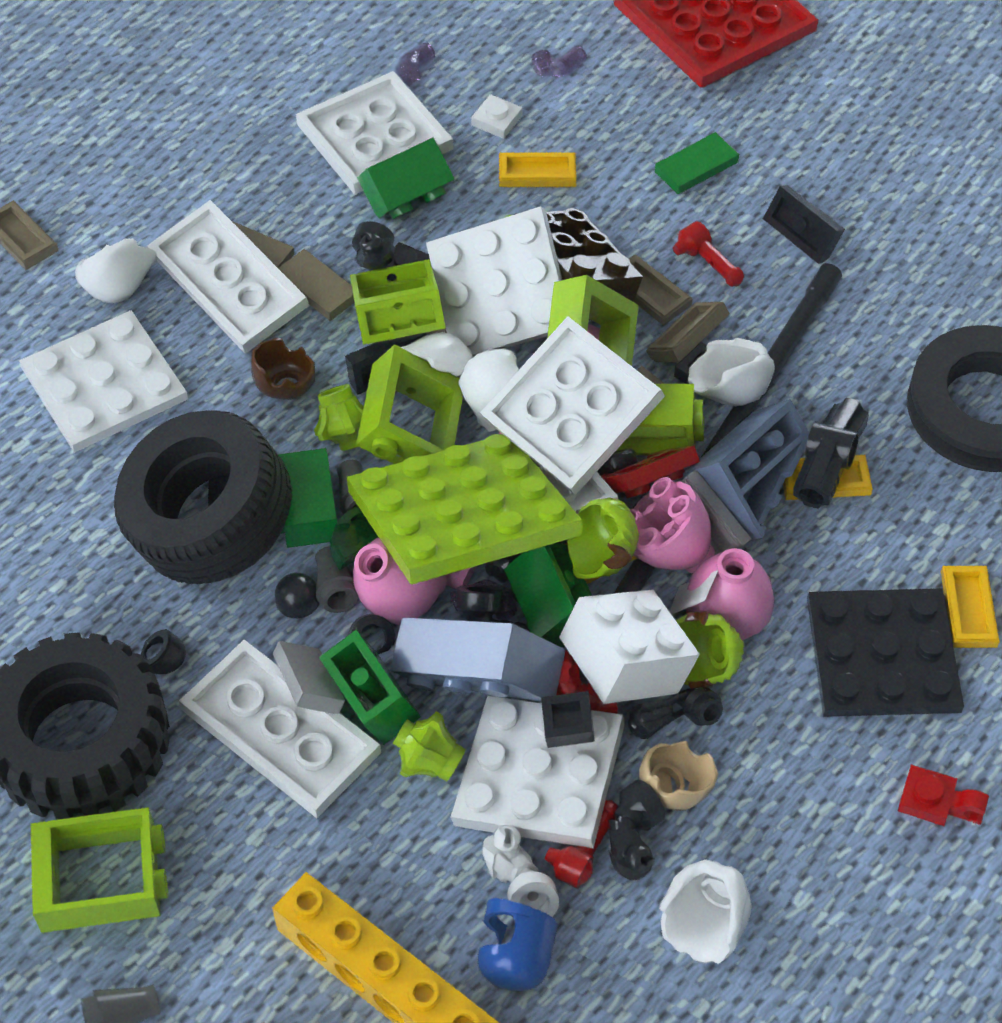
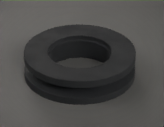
(935, 414)

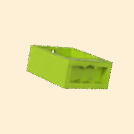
(588, 299)
(399, 306)
(416, 379)
(671, 424)
(92, 831)

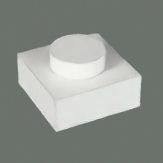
(496, 116)

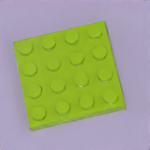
(462, 507)

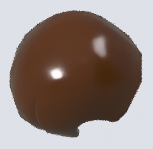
(274, 362)

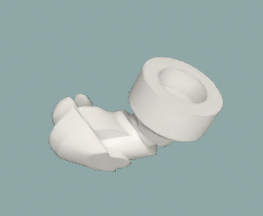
(513, 864)

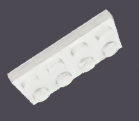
(228, 276)
(296, 748)

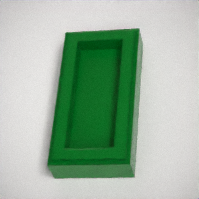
(696, 163)

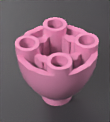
(672, 527)
(385, 588)
(739, 591)

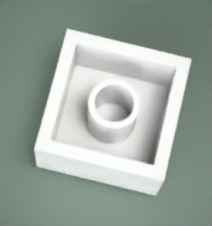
(628, 646)

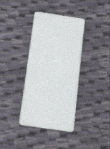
(686, 598)

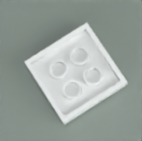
(370, 126)
(497, 280)
(103, 380)
(572, 405)
(535, 788)

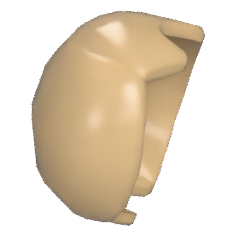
(678, 762)

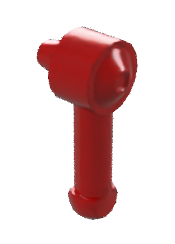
(697, 240)
(575, 864)

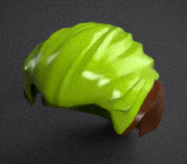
(607, 539)
(718, 646)

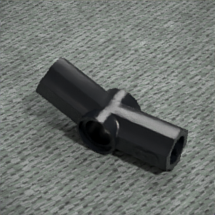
(830, 451)

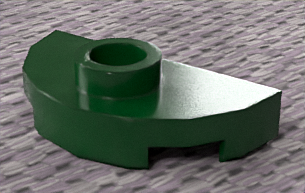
(350, 536)

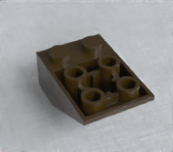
(587, 251)

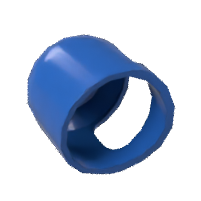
(527, 957)

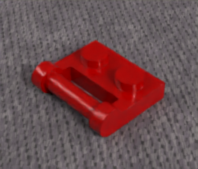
(665, 463)

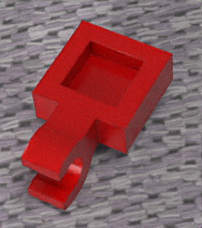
(934, 797)

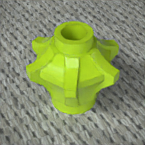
(339, 417)
(428, 748)

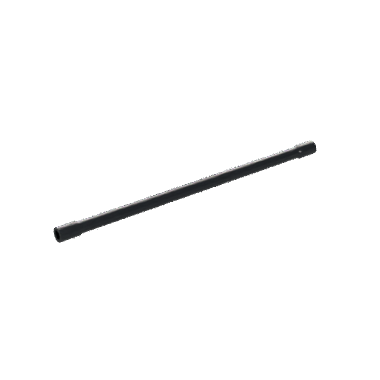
(815, 296)

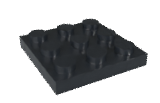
(884, 652)

